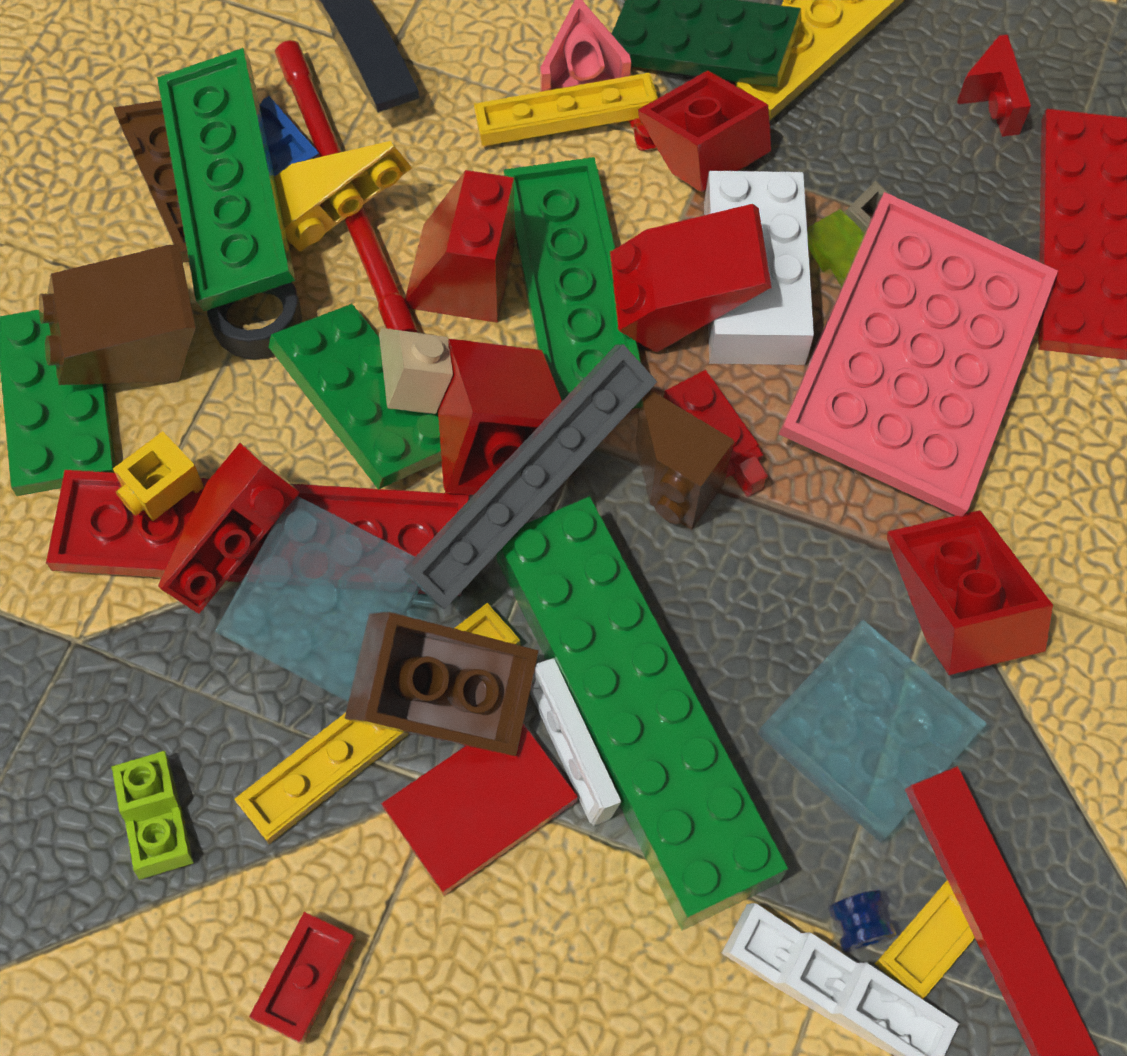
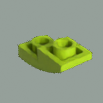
(152, 815)

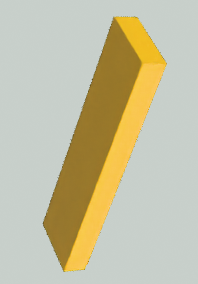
(563, 109)

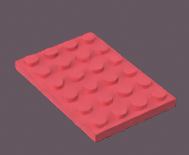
(920, 355)

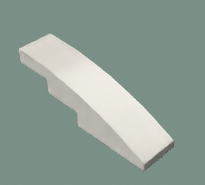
(837, 986)

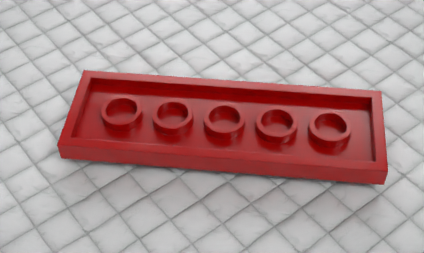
(1084, 233)

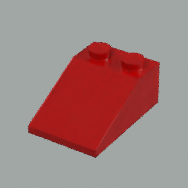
(688, 274)
(970, 592)

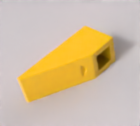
(333, 187)

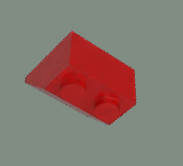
(707, 128)

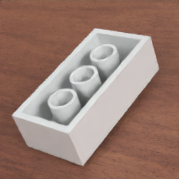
(778, 322)

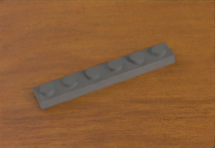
(530, 476)

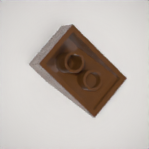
(441, 683)

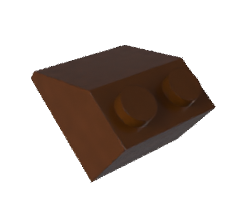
(680, 460)

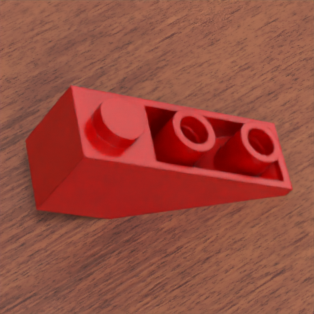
(225, 526)

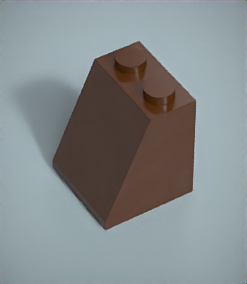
(119, 319)

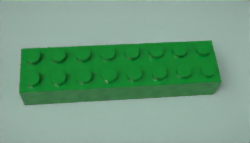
(641, 715)

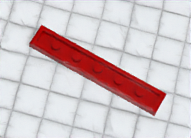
(998, 917)

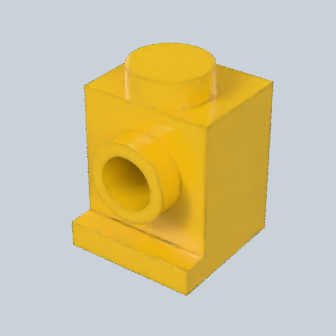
(156, 477)

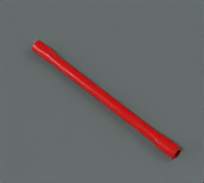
(299, 78)

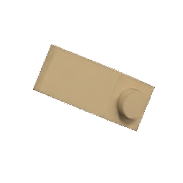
(415, 369)

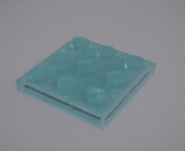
(313, 595)
(870, 729)

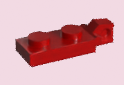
(705, 401)

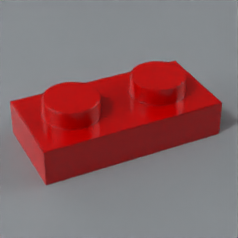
(302, 978)

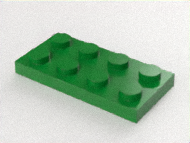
(342, 375)
(47, 422)

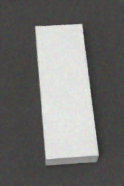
(573, 743)

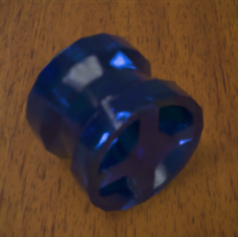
(862, 920)

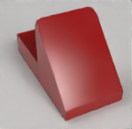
(999, 82)

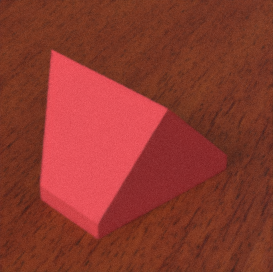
(583, 52)

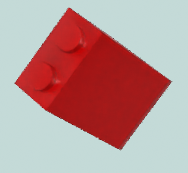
(466, 250)
(490, 409)

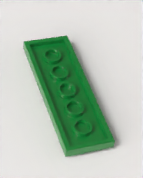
(224, 180)
(567, 266)

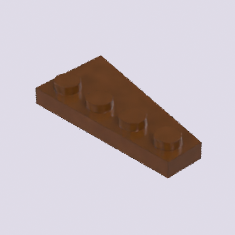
(147, 138)

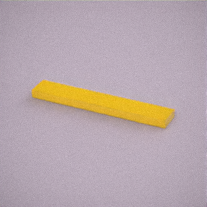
(335, 756)

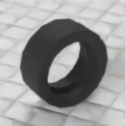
(255, 343)

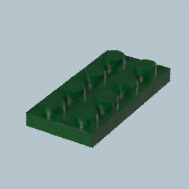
(722, 36)

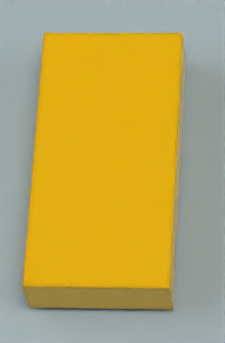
(928, 944)

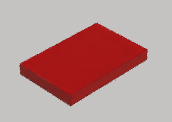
(477, 808)

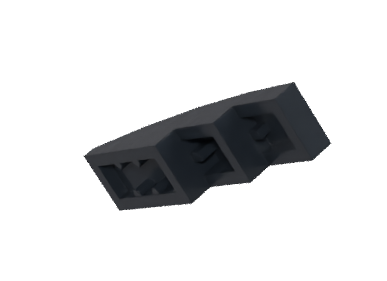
(370, 52)

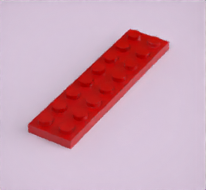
(104, 537)

